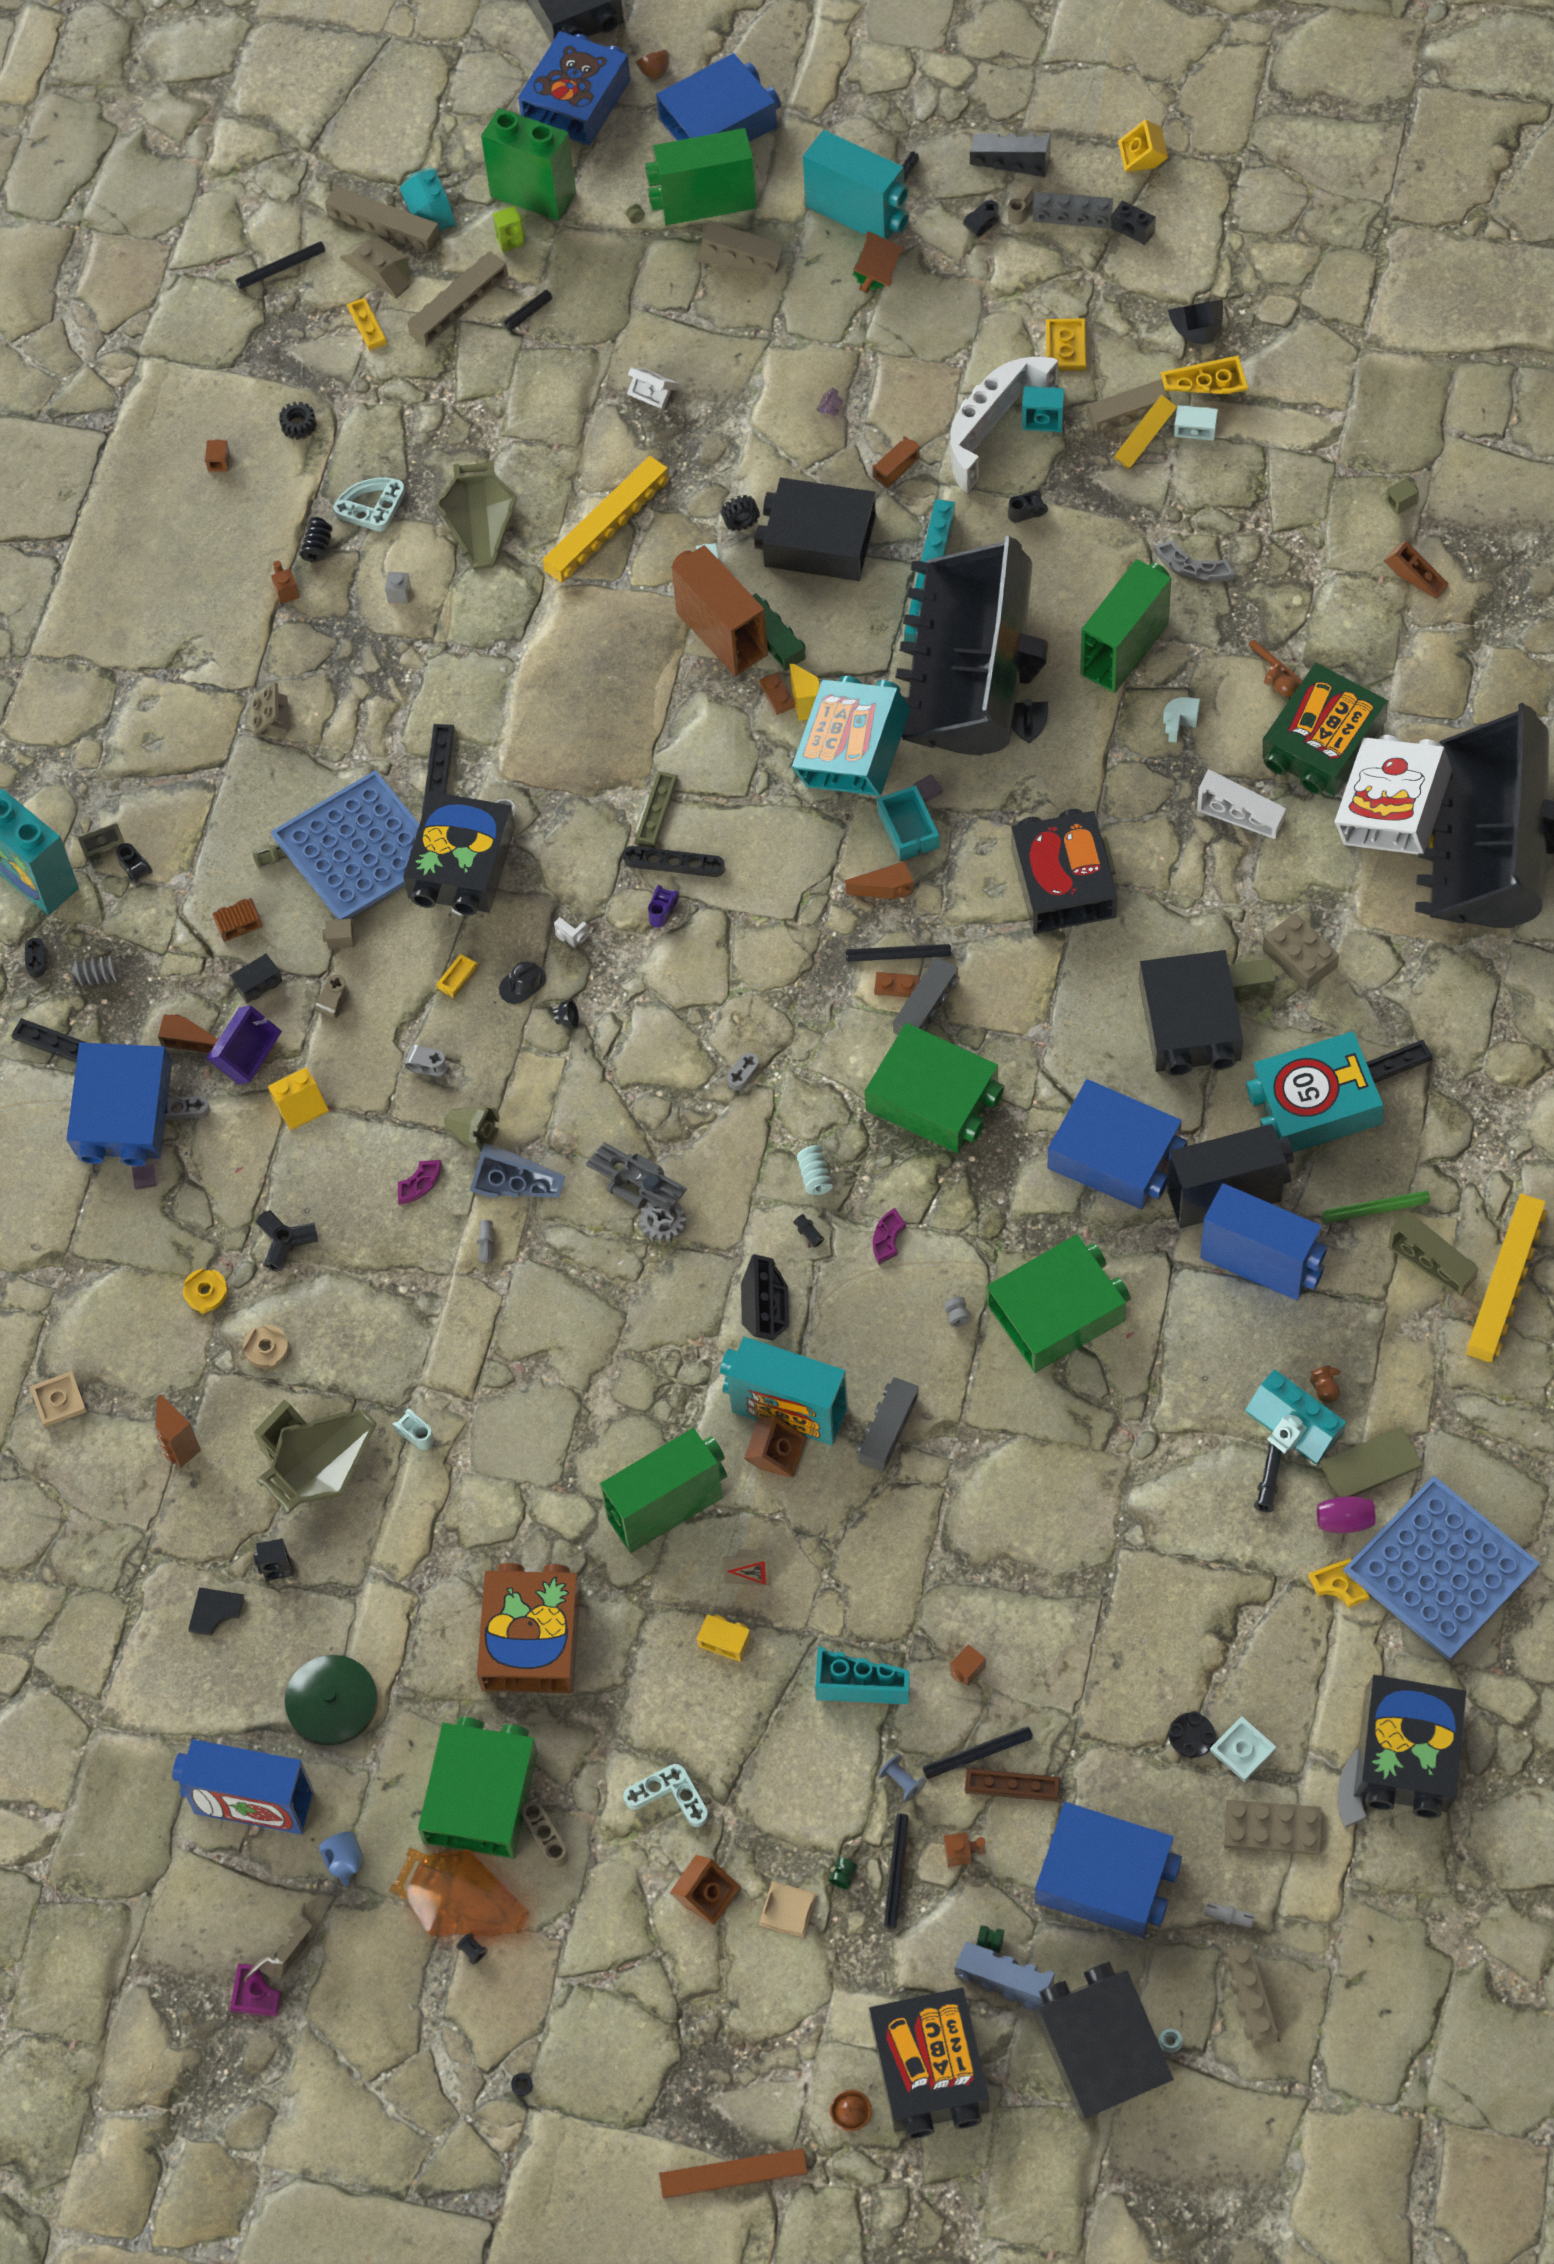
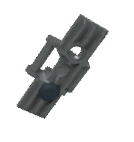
(640, 1171)

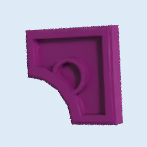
(254, 1995)

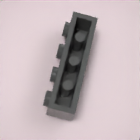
(1072, 210)
(928, 996)
(888, 1424)

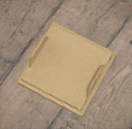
(788, 1909)

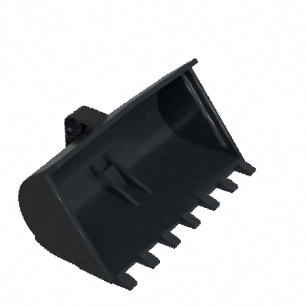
(970, 648)
(1492, 825)

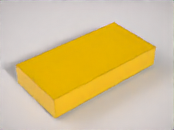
(457, 975)

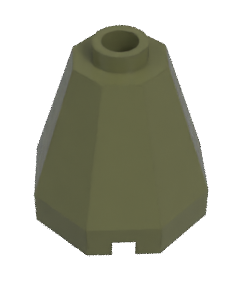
(473, 1125)

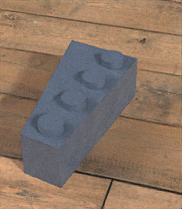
(1002, 1975)

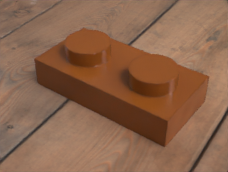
(777, 693)
(895, 984)

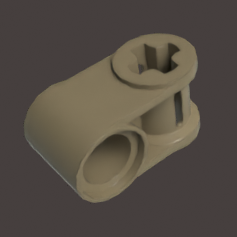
(332, 996)

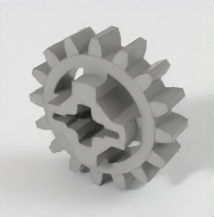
(663, 1222)

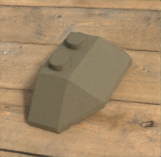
(380, 264)

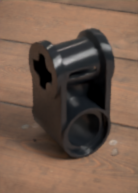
(982, 218)
(1026, 506)
(135, 864)

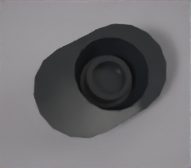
(522, 982)

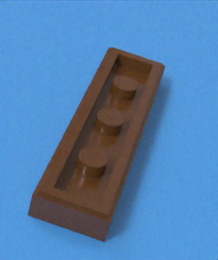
(1012, 1785)

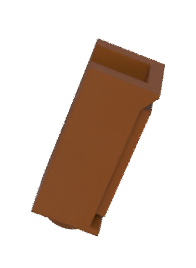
(896, 462)

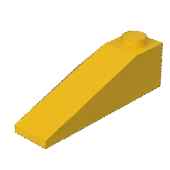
(1216, 376)

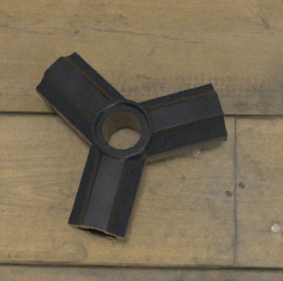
(275, 1231)

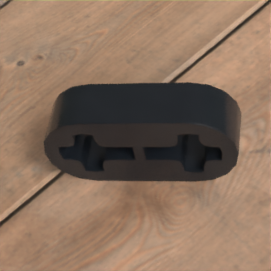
(40, 957)

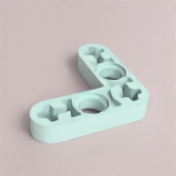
(675, 1787)

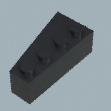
(1012, 153)

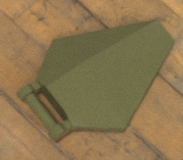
(477, 512)
(317, 1458)

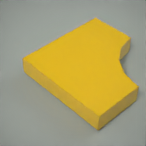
(1334, 1582)

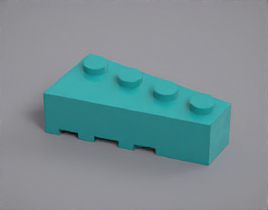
(859, 1680)

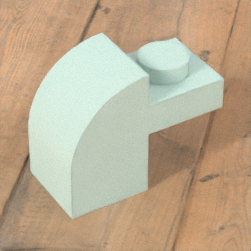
(1181, 712)

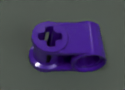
(664, 903)

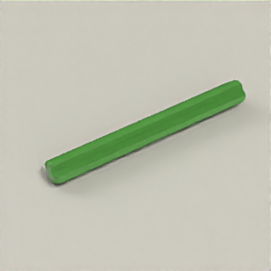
(1376, 1206)

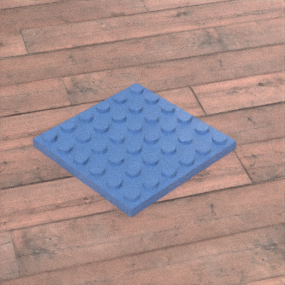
(352, 845)
(1441, 1568)

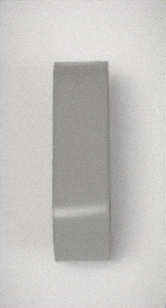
(739, 1069)

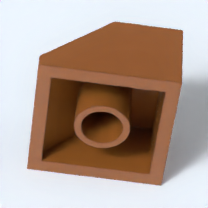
(775, 1447)
(705, 1889)

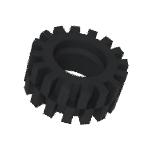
(299, 429)
(740, 513)

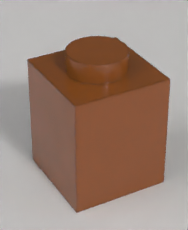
(217, 455)
(967, 1665)

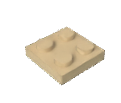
(58, 1399)

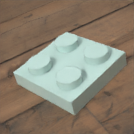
(1243, 1749)

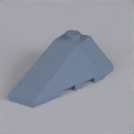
(511, 1175)

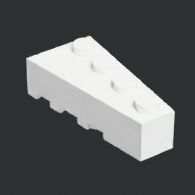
(1239, 805)

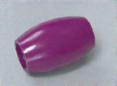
(1346, 1514)

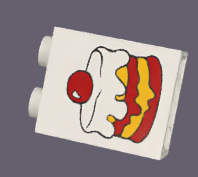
(1393, 795)

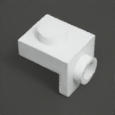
(567, 933)

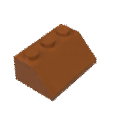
(175, 1434)

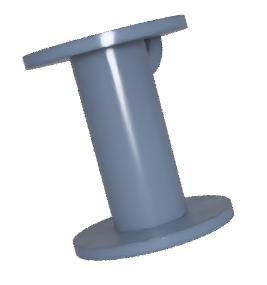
(910, 1786)

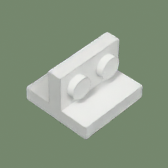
(650, 387)

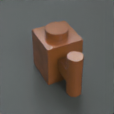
(284, 584)
(959, 1849)

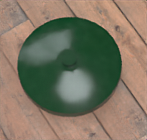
(331, 1700)

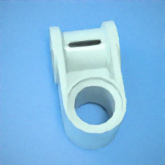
(412, 1427)

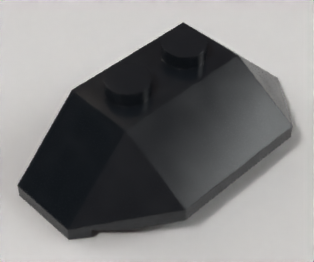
(764, 1299)

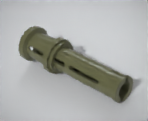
(267, 855)

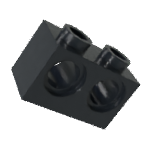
(273, 1559)

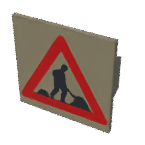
(746, 1568)

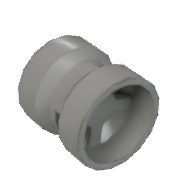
(957, 1312)

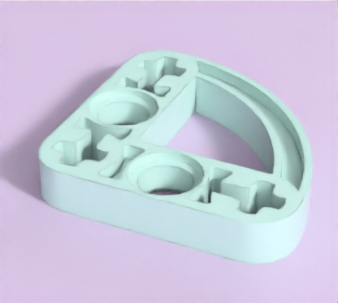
(373, 514)

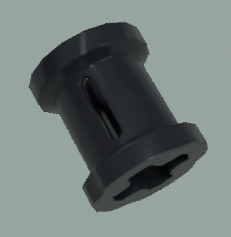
(471, 1948)

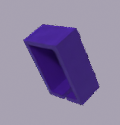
(244, 1045)

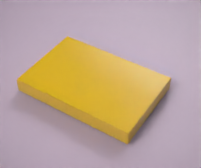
(1067, 343)

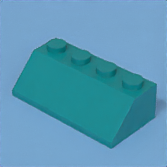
(1281, 1397)

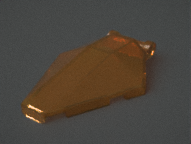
(458, 1896)

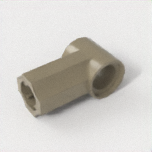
(1020, 205)

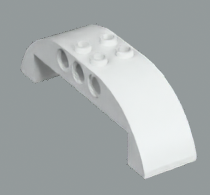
(988, 405)

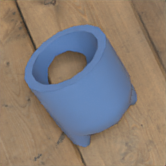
(342, 1855)

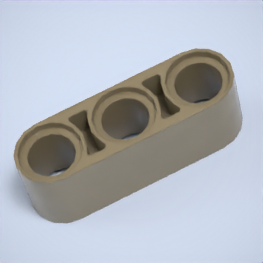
(541, 1824)

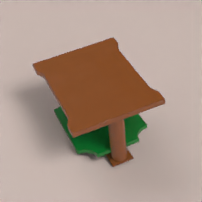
(876, 262)

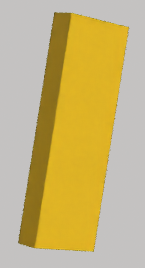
(367, 324)

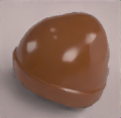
(654, 64)

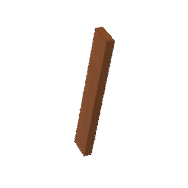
(733, 2173)

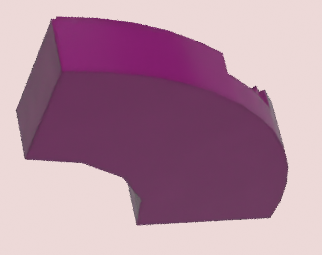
(420, 1182)
(885, 1236)

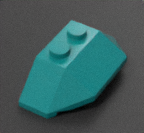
(427, 198)

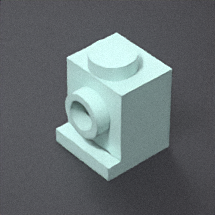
(1284, 1440)

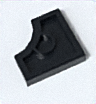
(213, 1608)

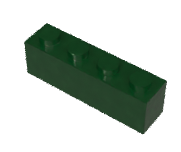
(780, 638)

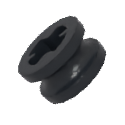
(520, 2092)

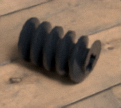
(316, 540)

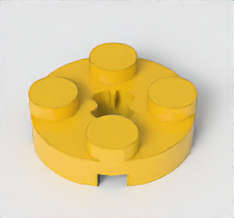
(209, 1301)

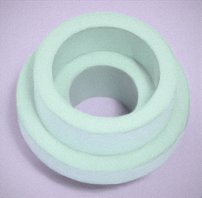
(1174, 2034)

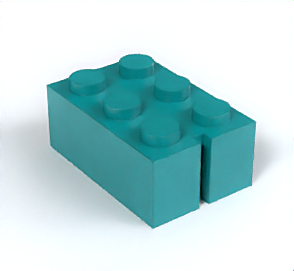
(908, 823)

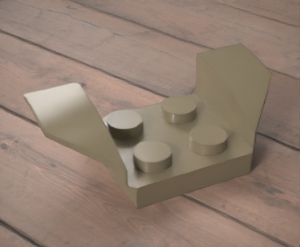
(288, 1953)

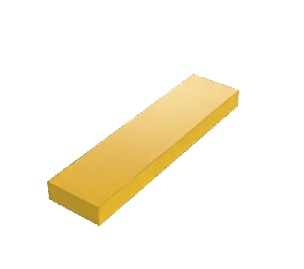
(1145, 432)

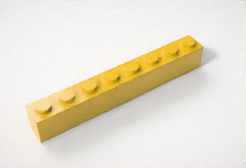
(605, 519)
(1506, 1277)

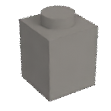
(398, 587)

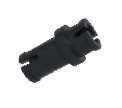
(806, 1227)

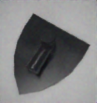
(1030, 719)

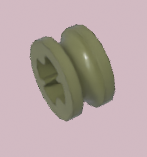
(635, 213)

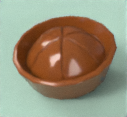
(851, 2110)

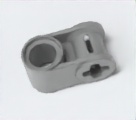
(426, 1061)

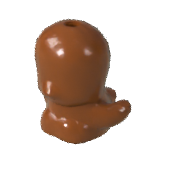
(1282, 683)
(1325, 1385)

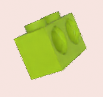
(508, 228)

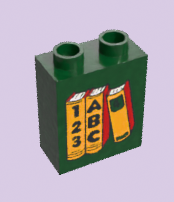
(1323, 730)

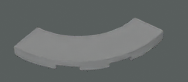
(1196, 570)
(1349, 1806)

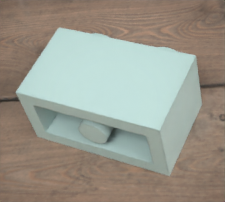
(1195, 422)

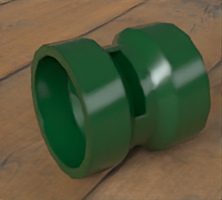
(843, 1873)
(990, 1938)

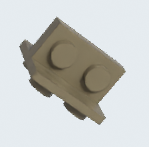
(270, 711)

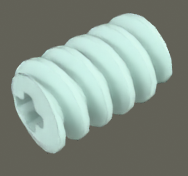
(814, 1170)

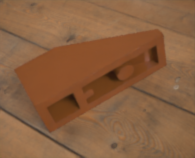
(1415, 569)
(882, 883)
(184, 1034)

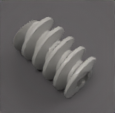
(94, 971)

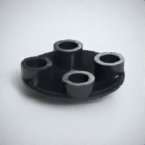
(1192, 1735)

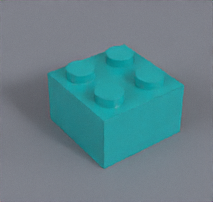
(1043, 409)

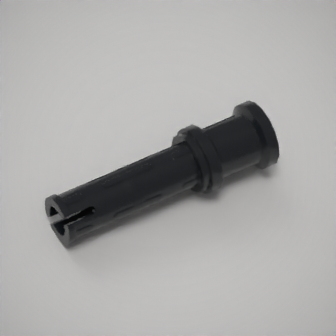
(1268, 1486)

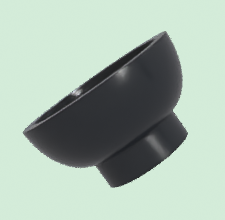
(567, 1014)

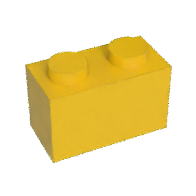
(724, 1637)

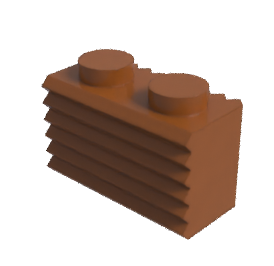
(237, 919)

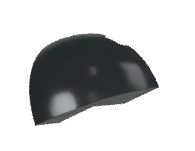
(1198, 322)

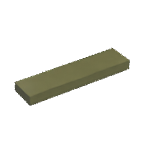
(656, 809)

